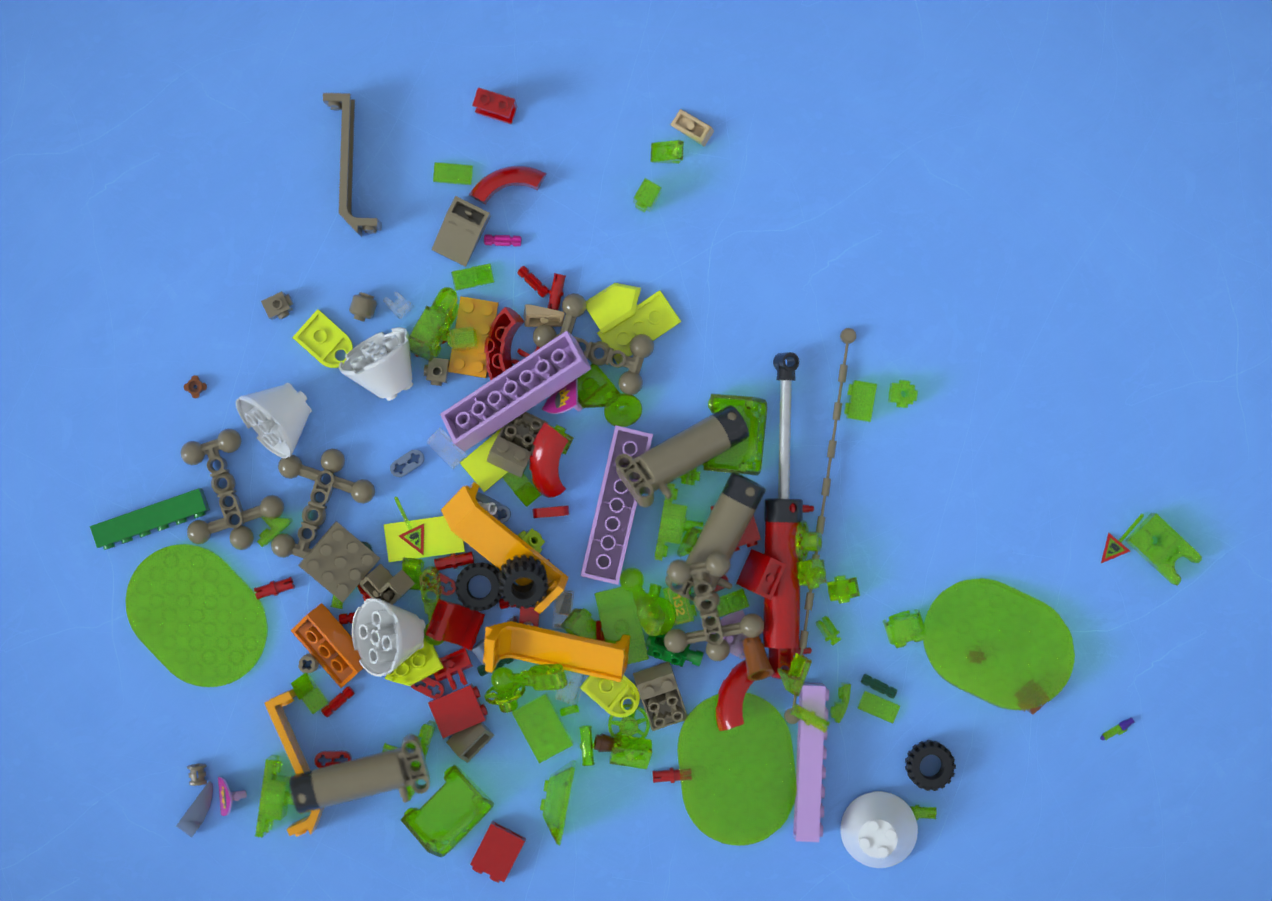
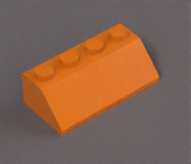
(329, 644)

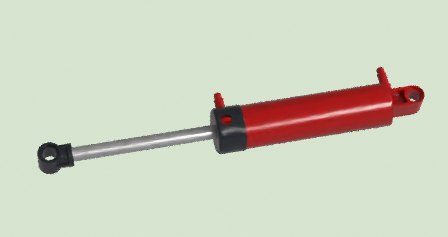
(781, 522)

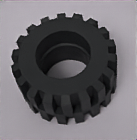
(523, 568)
(463, 591)
(939, 779)

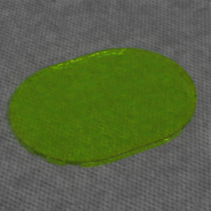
(196, 615)
(998, 644)
(737, 779)

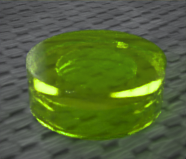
(569, 710)

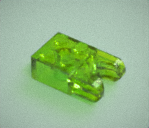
(434, 325)
(1167, 549)

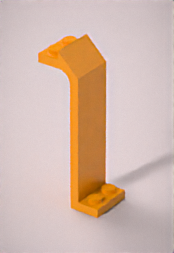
(496, 541)
(555, 647)
(294, 753)

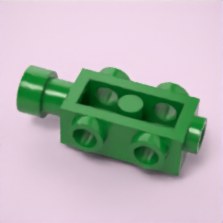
(658, 650)

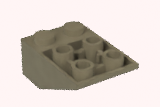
(461, 231)
(515, 444)
(660, 696)

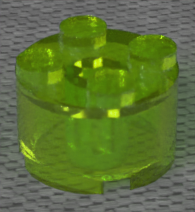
(904, 628)

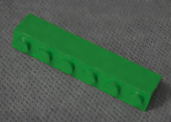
(149, 518)

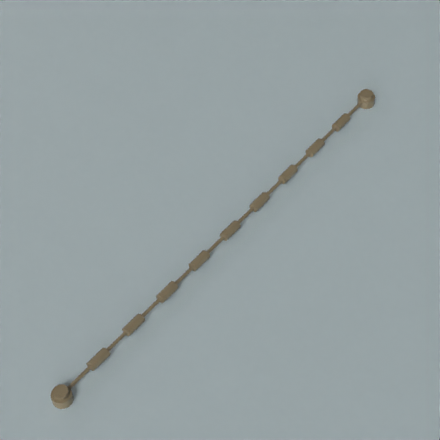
(847, 336)

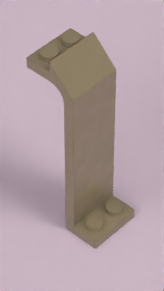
(343, 102)

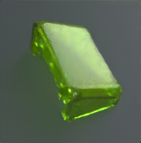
(747, 455)
(448, 813)

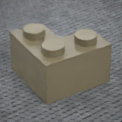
(384, 586)

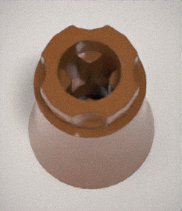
(756, 659)

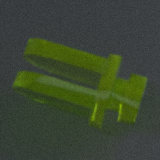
(828, 630)

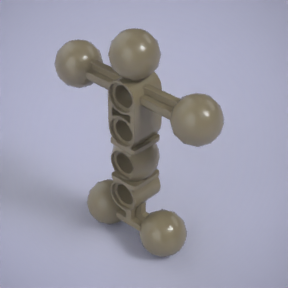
(640, 345)
(332, 462)
(241, 536)
(717, 647)

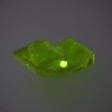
(472, 277)
(688, 542)
(732, 602)
(840, 708)

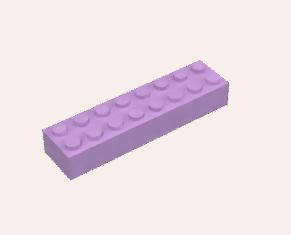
(515, 391)
(613, 511)
(810, 766)

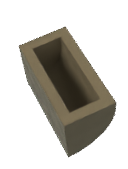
(470, 741)

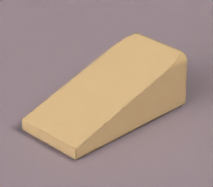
(692, 127)
(536, 316)

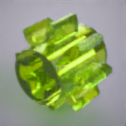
(690, 477)

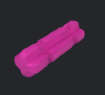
(502, 240)

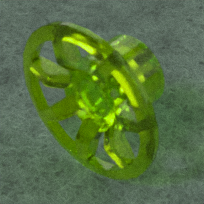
(809, 541)
(506, 700)
(629, 725)

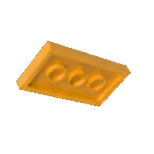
(479, 315)

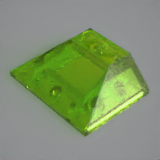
(557, 799)

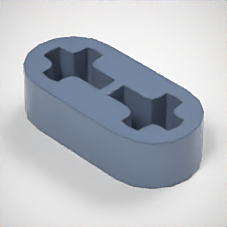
(404, 459)

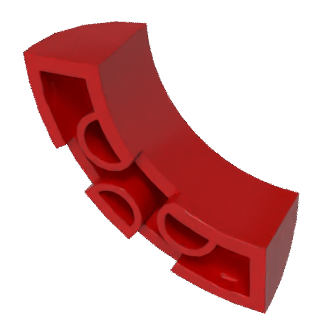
(507, 177)
(500, 340)
(545, 461)
(731, 698)

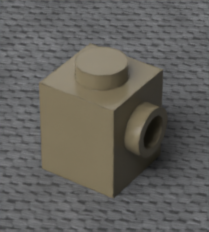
(278, 305)
(437, 371)

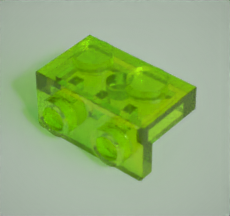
(631, 751)

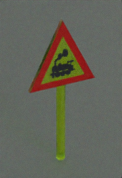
(414, 536)
(1114, 547)

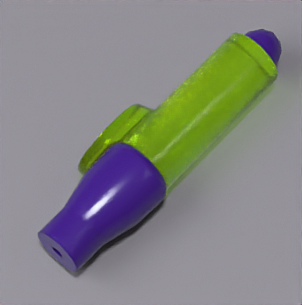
(1118, 729)

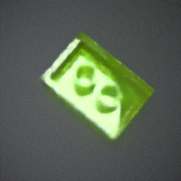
(542, 727)

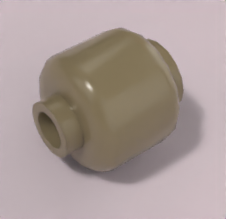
(363, 306)

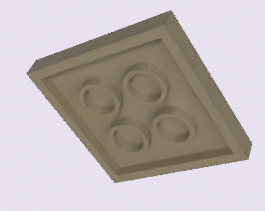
(339, 561)

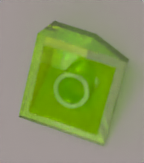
(595, 388)

